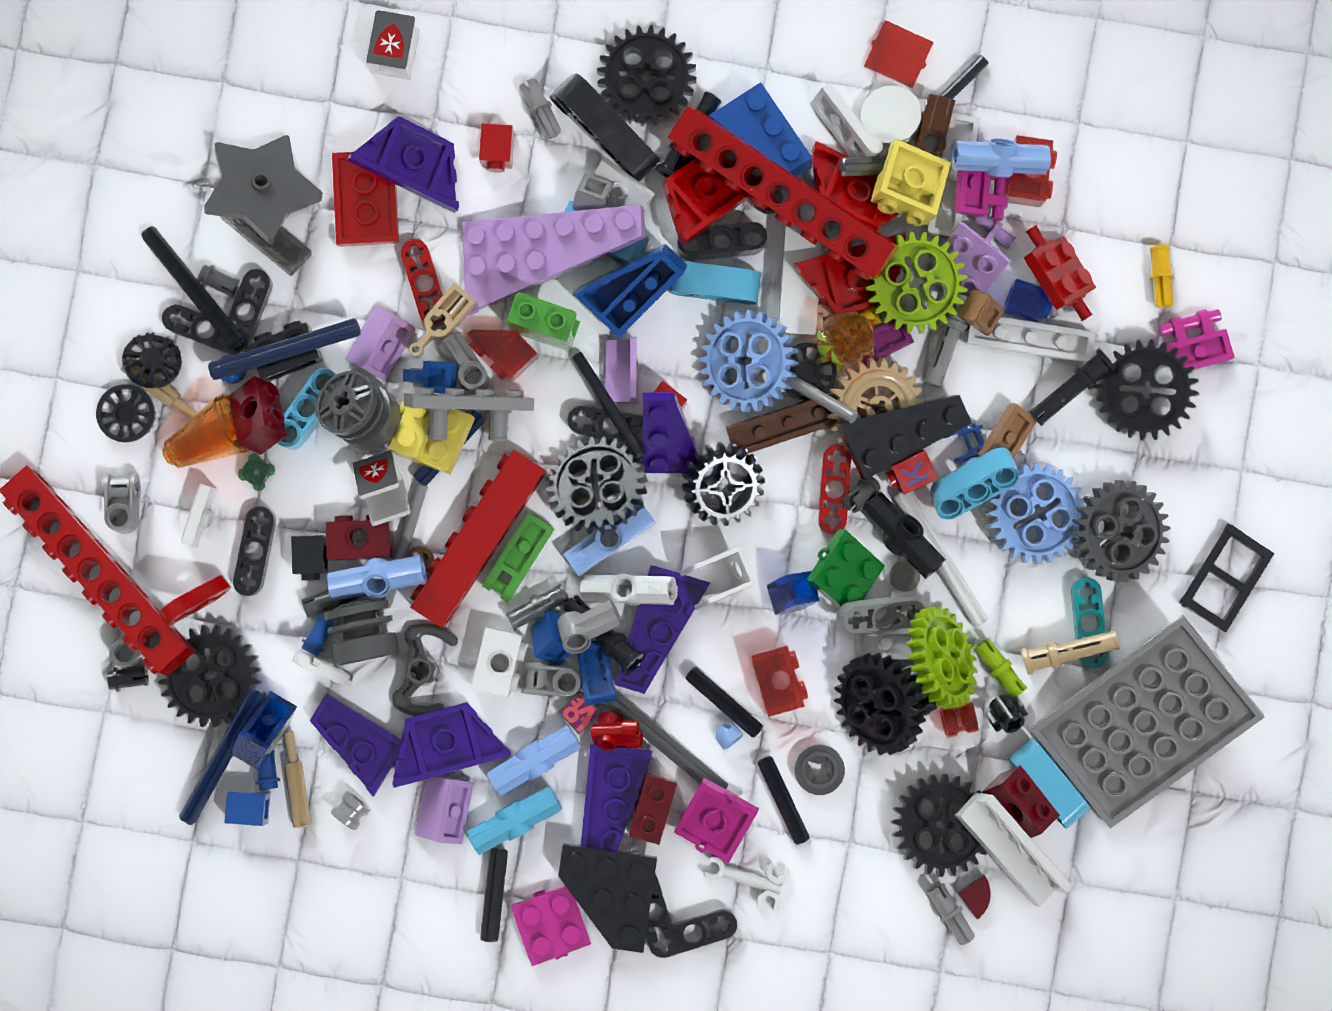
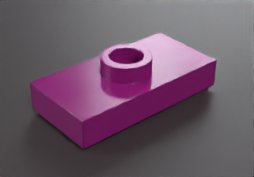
(888, 340)

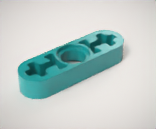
(1095, 598)

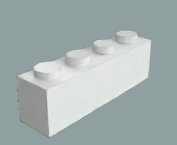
(797, 301)

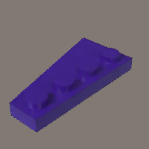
(659, 627)
(611, 793)

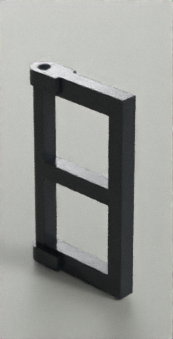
(1244, 589)

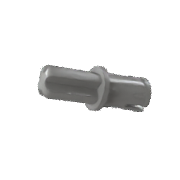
(540, 109)
(951, 914)

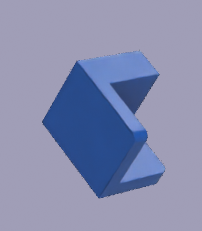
(547, 640)
(247, 808)

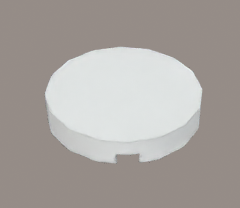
(891, 114)
(323, 668)

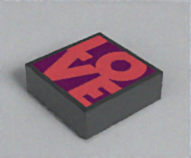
(578, 714)

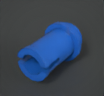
(317, 636)
(267, 774)

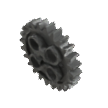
(1133, 554)

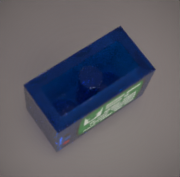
(264, 730)

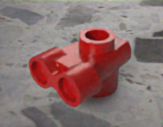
(615, 731)

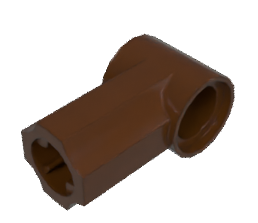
(935, 122)

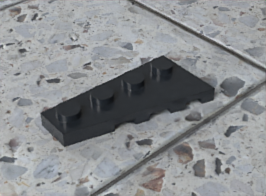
(893, 435)

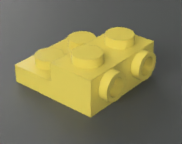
(911, 183)
(412, 439)

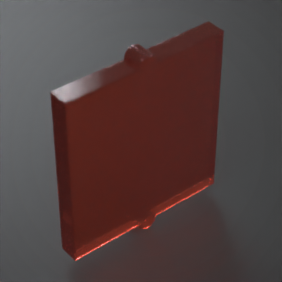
(898, 54)

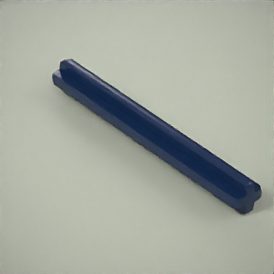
(284, 349)
(220, 758)

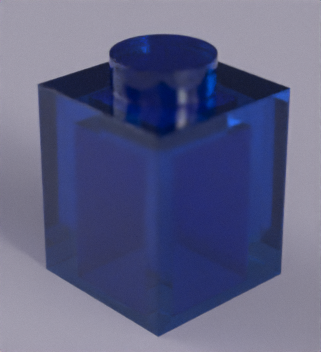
(1027, 302)
(792, 593)

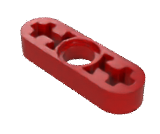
(409, 264)
(843, 467)
(194, 600)

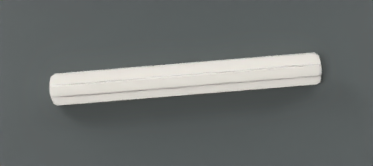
(948, 570)

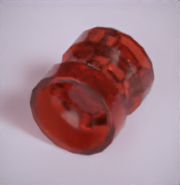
(965, 718)

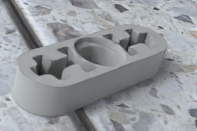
(868, 608)

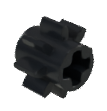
(1006, 713)

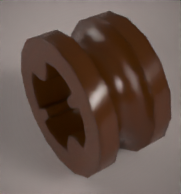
(428, 562)

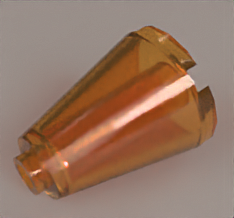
(204, 437)

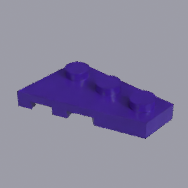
(666, 435)
(359, 741)

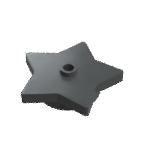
(260, 186)

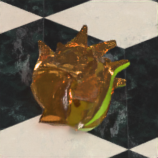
(846, 338)

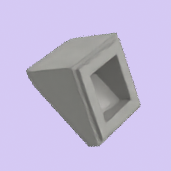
(592, 193)

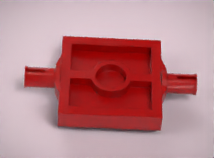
(1060, 272)

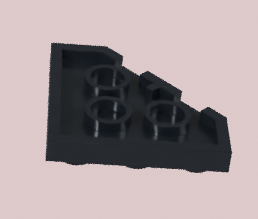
(611, 890)

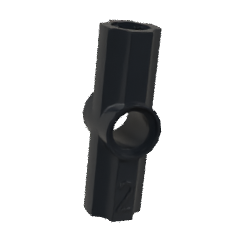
(903, 535)

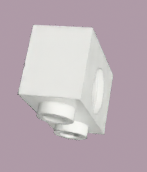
(486, 677)

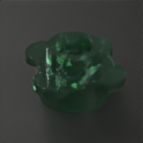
(247, 472)

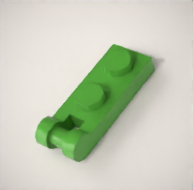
(519, 556)

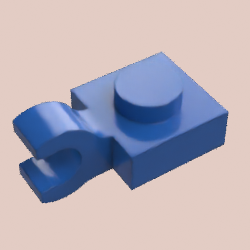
(433, 375)

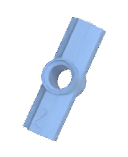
(1001, 157)
(592, 551)
(359, 580)
(534, 760)

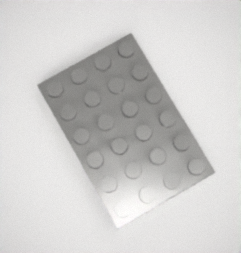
(1147, 721)

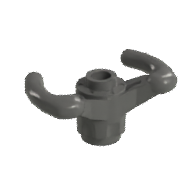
(421, 668)

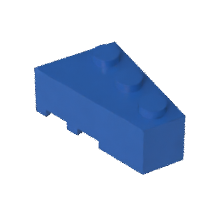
(762, 125)
(632, 288)

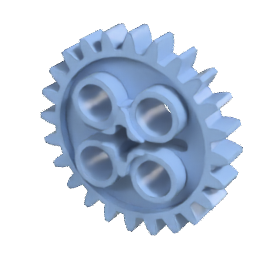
(774, 361)
(1049, 537)

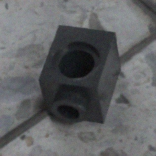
(309, 557)

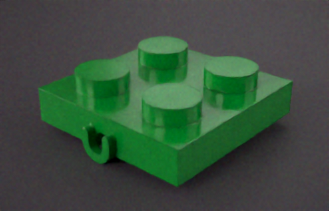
(845, 571)

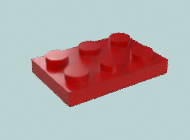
(363, 205)

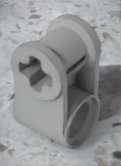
(121, 499)
(548, 680)

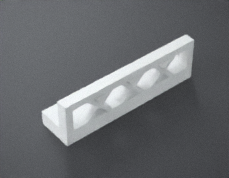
(1012, 848)

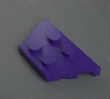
(412, 160)
(444, 744)

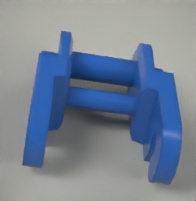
(963, 432)

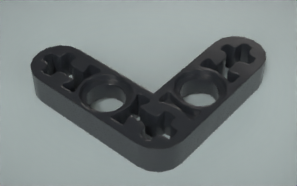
(215, 340)
(676, 930)

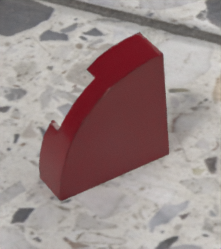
(977, 896)

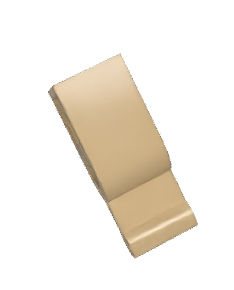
(442, 309)

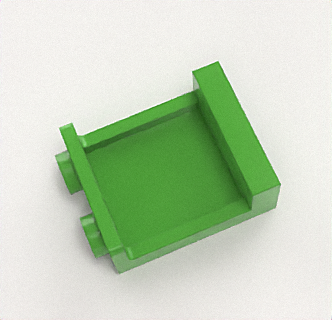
(543, 321)

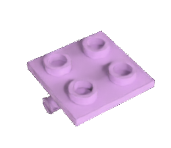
(981, 259)

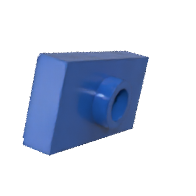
(596, 675)

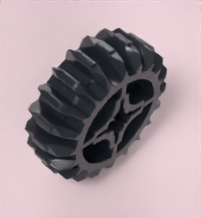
(747, 484)

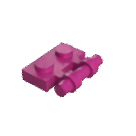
(973, 194)
(1201, 350)

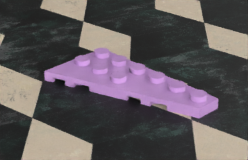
(530, 250)

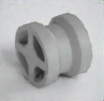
(350, 810)

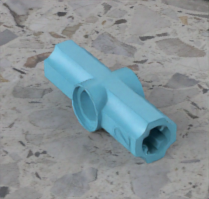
(514, 820)

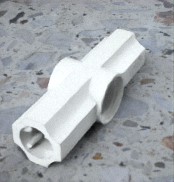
(645, 589)

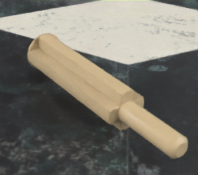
(165, 394)
(296, 785)

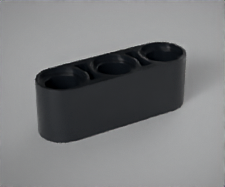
(737, 247)

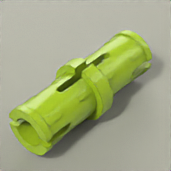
(1000, 668)

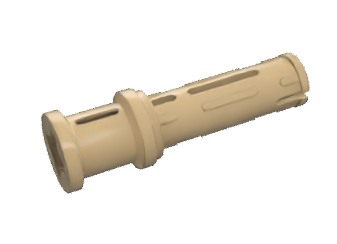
(1049, 654)

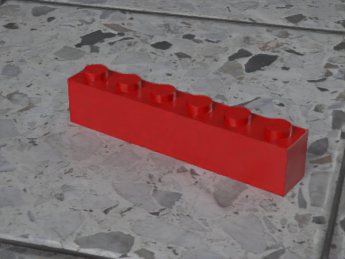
(478, 539)

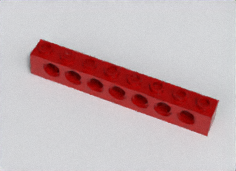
(686, 136)
(19, 495)

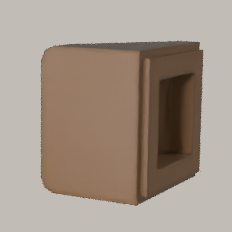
(981, 312)

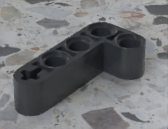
(582, 102)

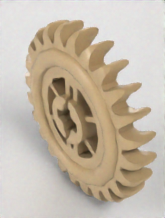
(872, 377)

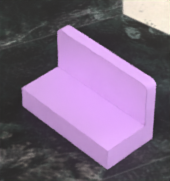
(380, 343)
(622, 370)
(444, 809)

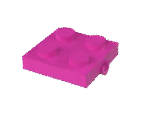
(716, 820)
(550, 925)

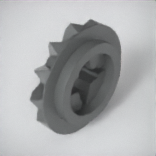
(821, 784)

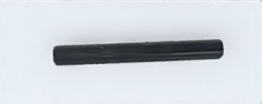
(192, 287)

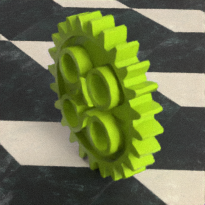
(942, 272)
(942, 657)

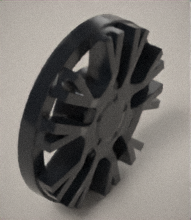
(151, 360)
(810, 370)
(125, 413)

